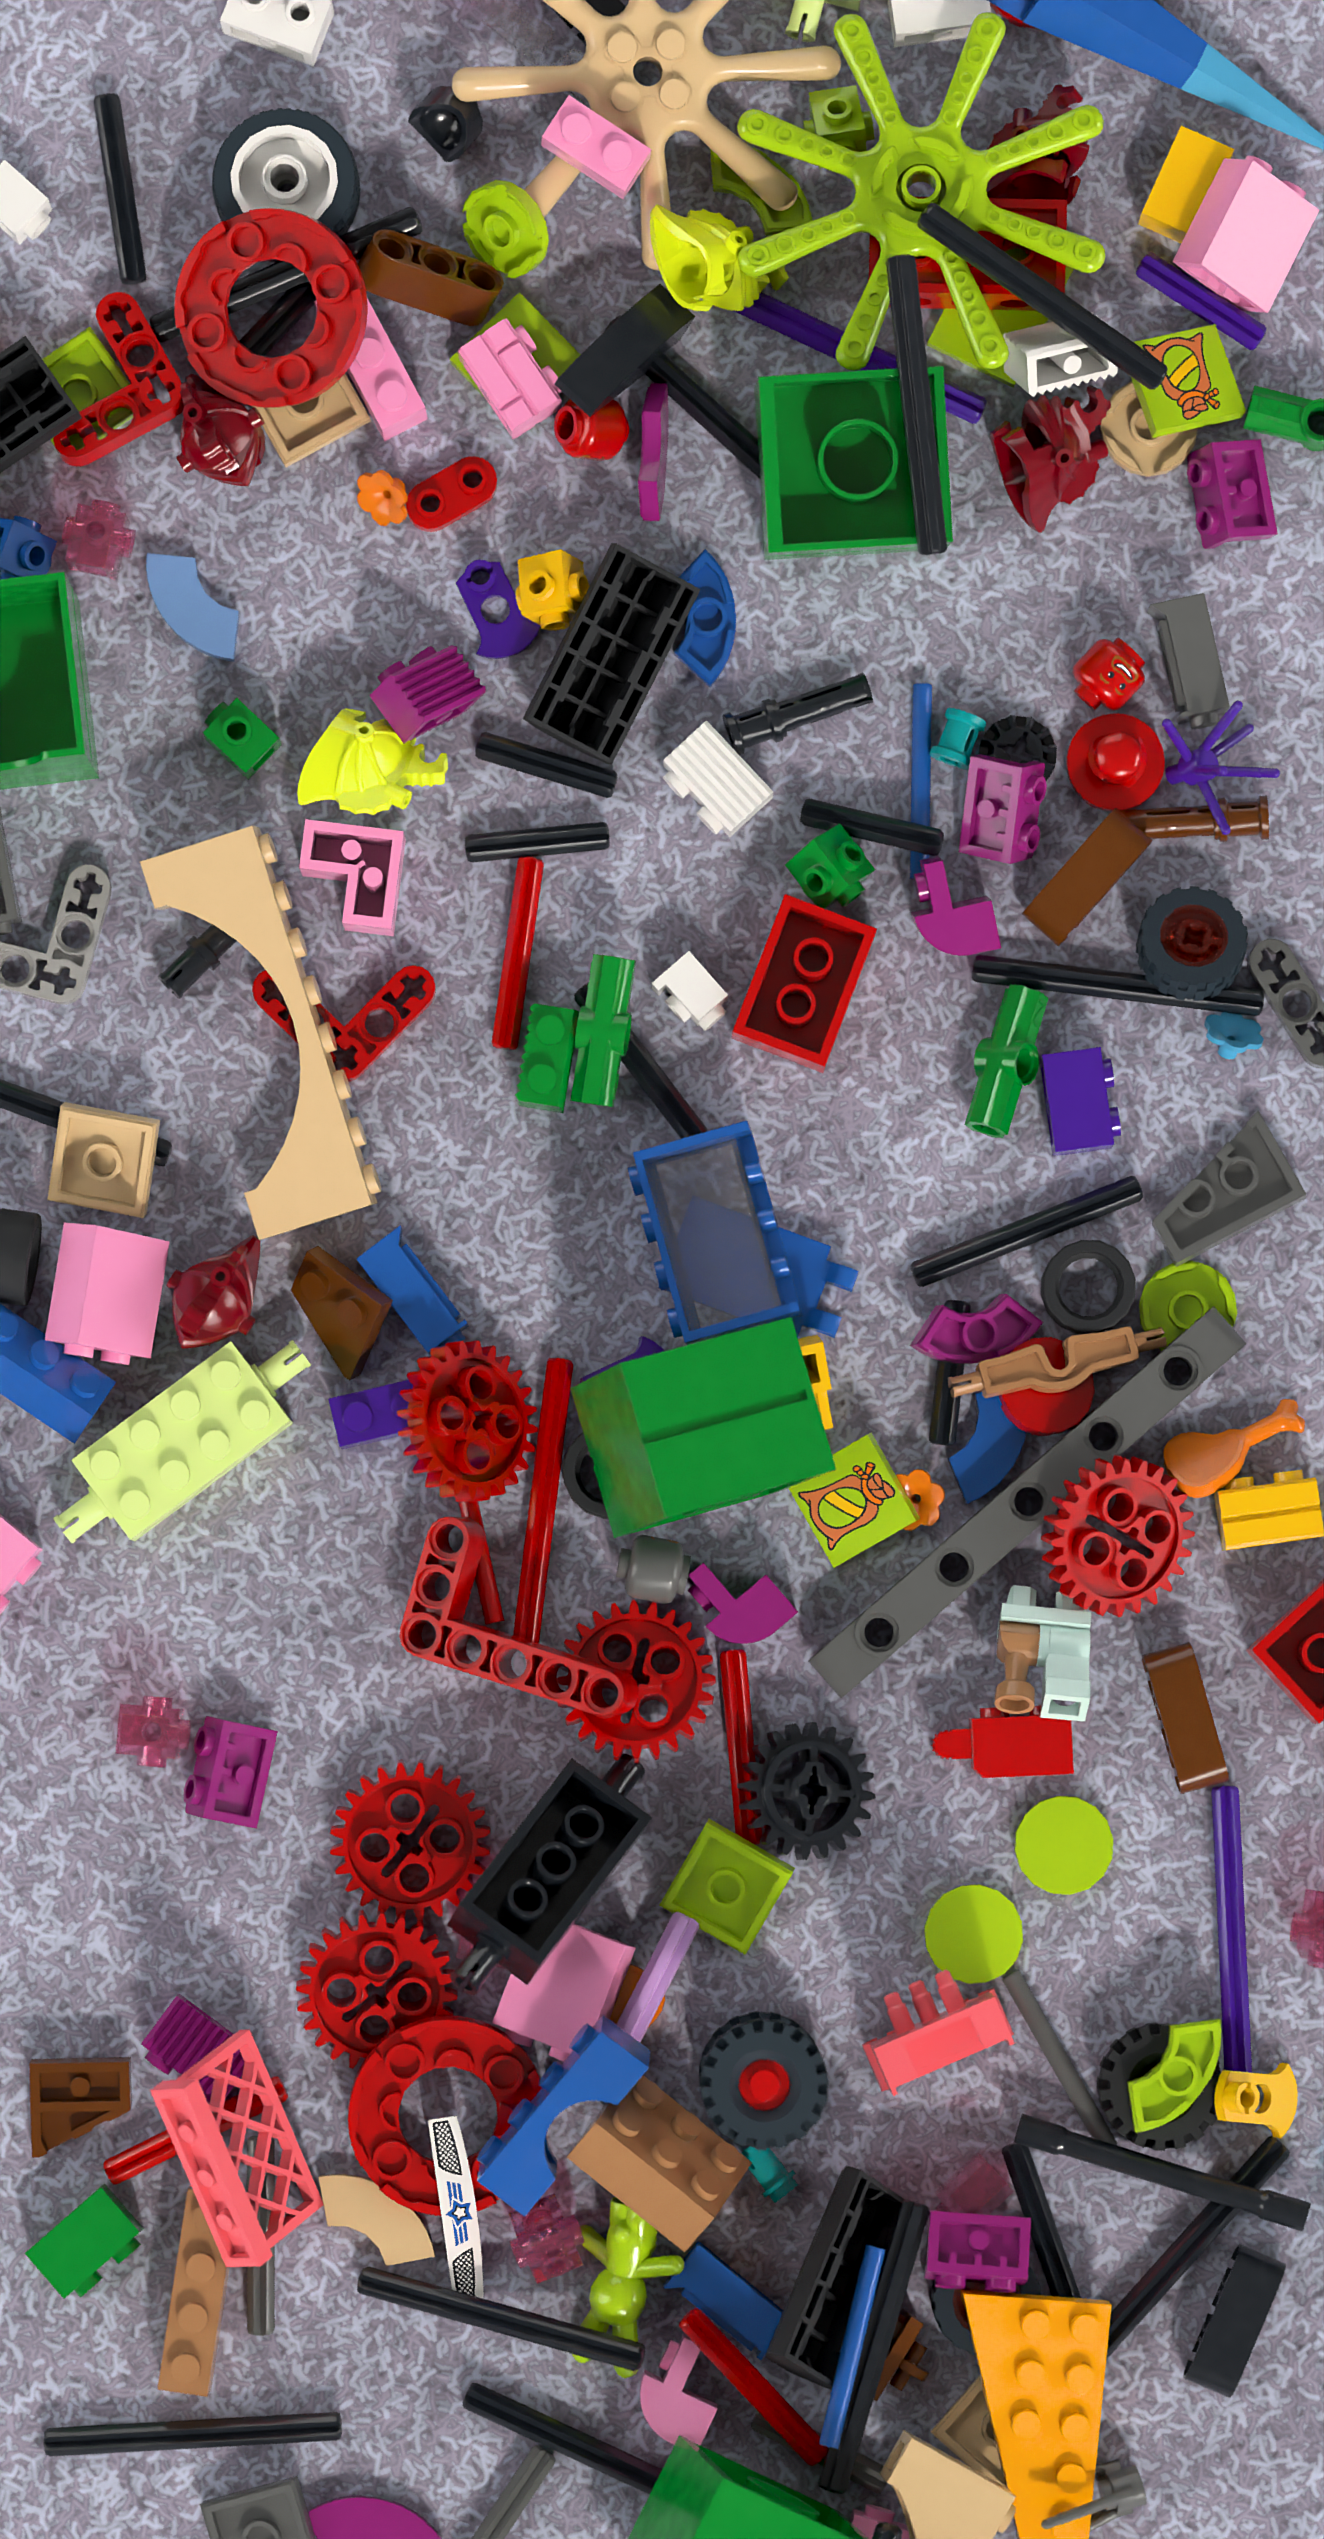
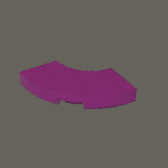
(653, 452)
(976, 1335)
(368, 2519)

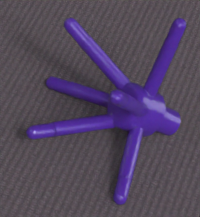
(1202, 765)

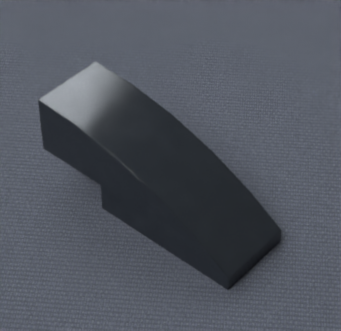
(625, 350)

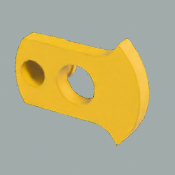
(1239, 2097)

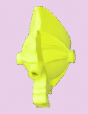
(701, 260)
(366, 766)

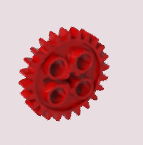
(467, 1421)
(1096, 1577)
(678, 1691)
(374, 1813)
(346, 1959)

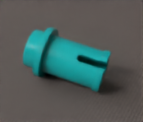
(770, 2173)

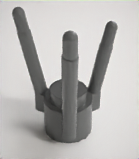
(1118, 2496)

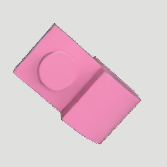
(669, 2406)

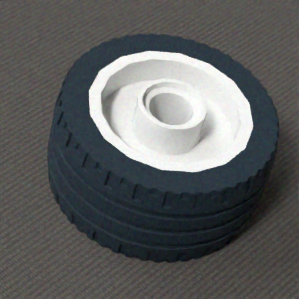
(285, 149)

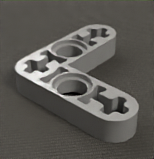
(58, 954)

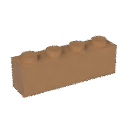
(194, 2308)

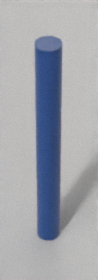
(920, 764)
(852, 2346)

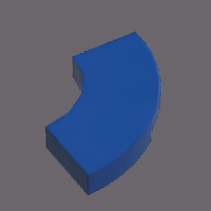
(709, 622)
(988, 1452)

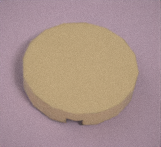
(1131, 441)

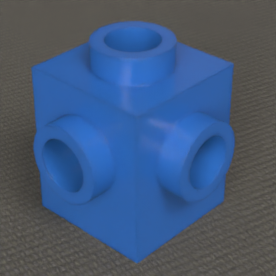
(24, 548)

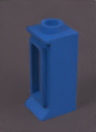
(413, 1292)
(727, 2298)

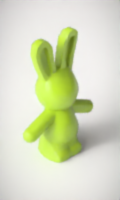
(620, 2289)

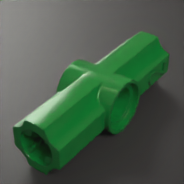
(1284, 416)
(603, 1030)
(1006, 1061)

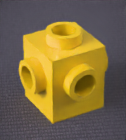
(551, 588)

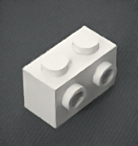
(281, 26)

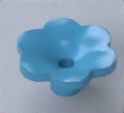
(1233, 1034)

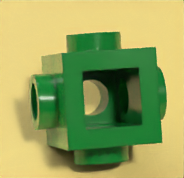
(831, 868)

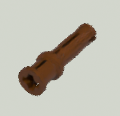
(1244, 819)

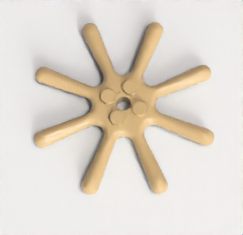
(658, 111)

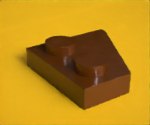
(341, 1309)
(75, 2097)

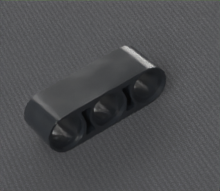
(1237, 2321)

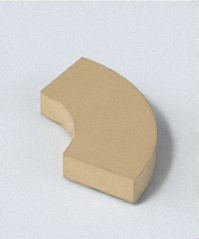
(363, 2207)

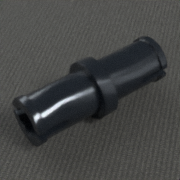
(196, 960)

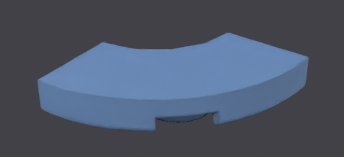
(189, 609)

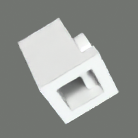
(692, 992)

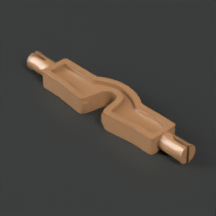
(1032, 1369)

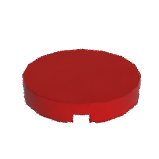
(1048, 1412)

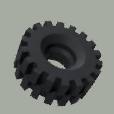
(1132, 2058)

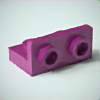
(1231, 492)
(1002, 809)
(229, 1772)
(978, 2250)

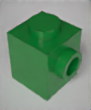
(240, 737)

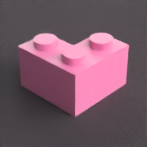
(368, 862)

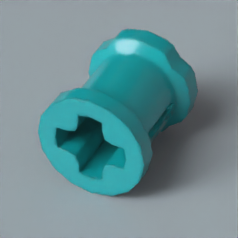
(958, 738)

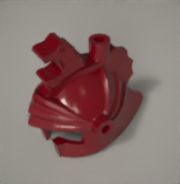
(1049, 175)
(219, 435)
(1050, 454)
(216, 1296)

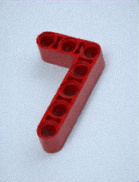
(496, 1646)

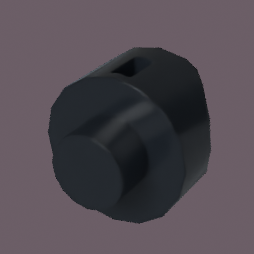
(447, 122)

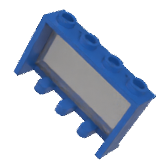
(714, 1233)

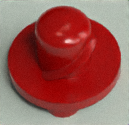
(1115, 762)

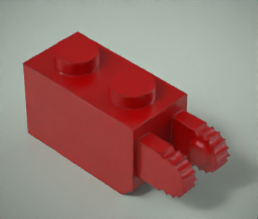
(1010, 1745)

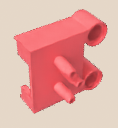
(939, 2037)

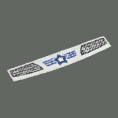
(457, 2206)

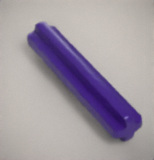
(1201, 301)

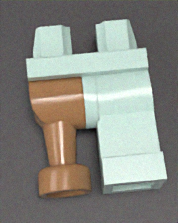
(1046, 1639)

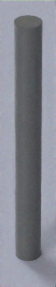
(1057, 2057)

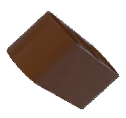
(429, 277)
(1087, 877)
(1186, 1718)

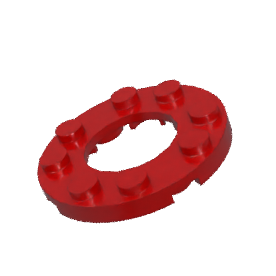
(204, 318)
(401, 2060)

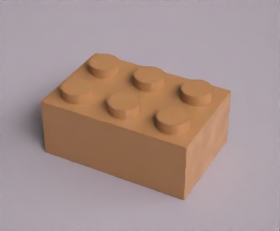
(660, 2162)

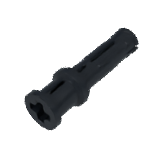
(776, 719)

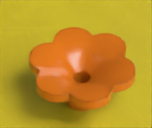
(382, 497)
(931, 1496)

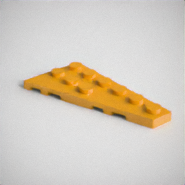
(1043, 2398)

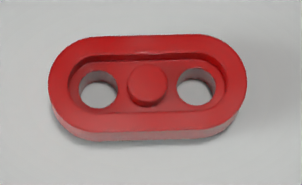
(454, 496)

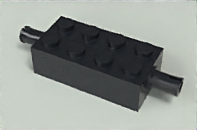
(548, 1872)

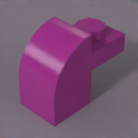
(951, 927)
(743, 1620)

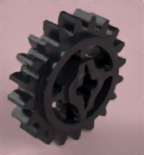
(812, 1774)

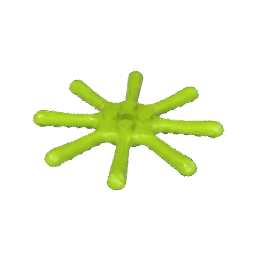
(925, 155)

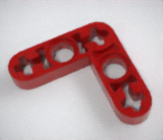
(137, 396)
(354, 1032)

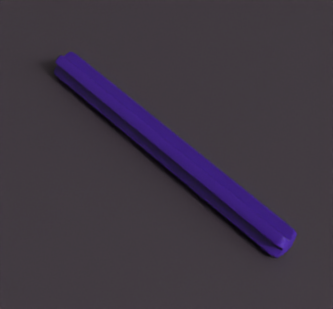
(826, 338)
(1231, 1928)

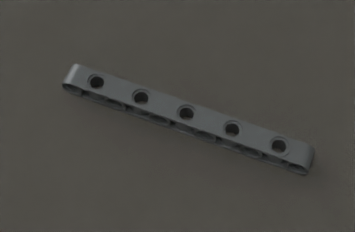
(1001, 1527)

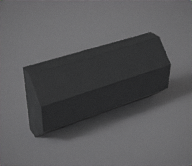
(30, 403)
(611, 654)
(820, 2303)

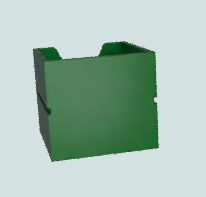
(840, 463)
(43, 685)
(702, 1427)
(718, 2498)

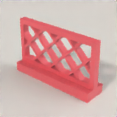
(215, 2168)

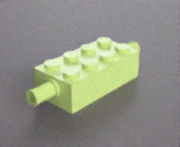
(182, 1441)

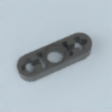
(1267, 978)

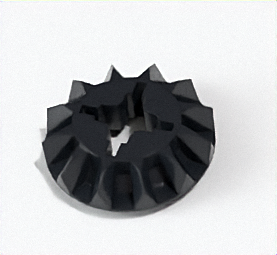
(1010, 730)

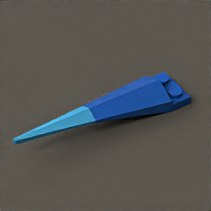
(1162, 47)

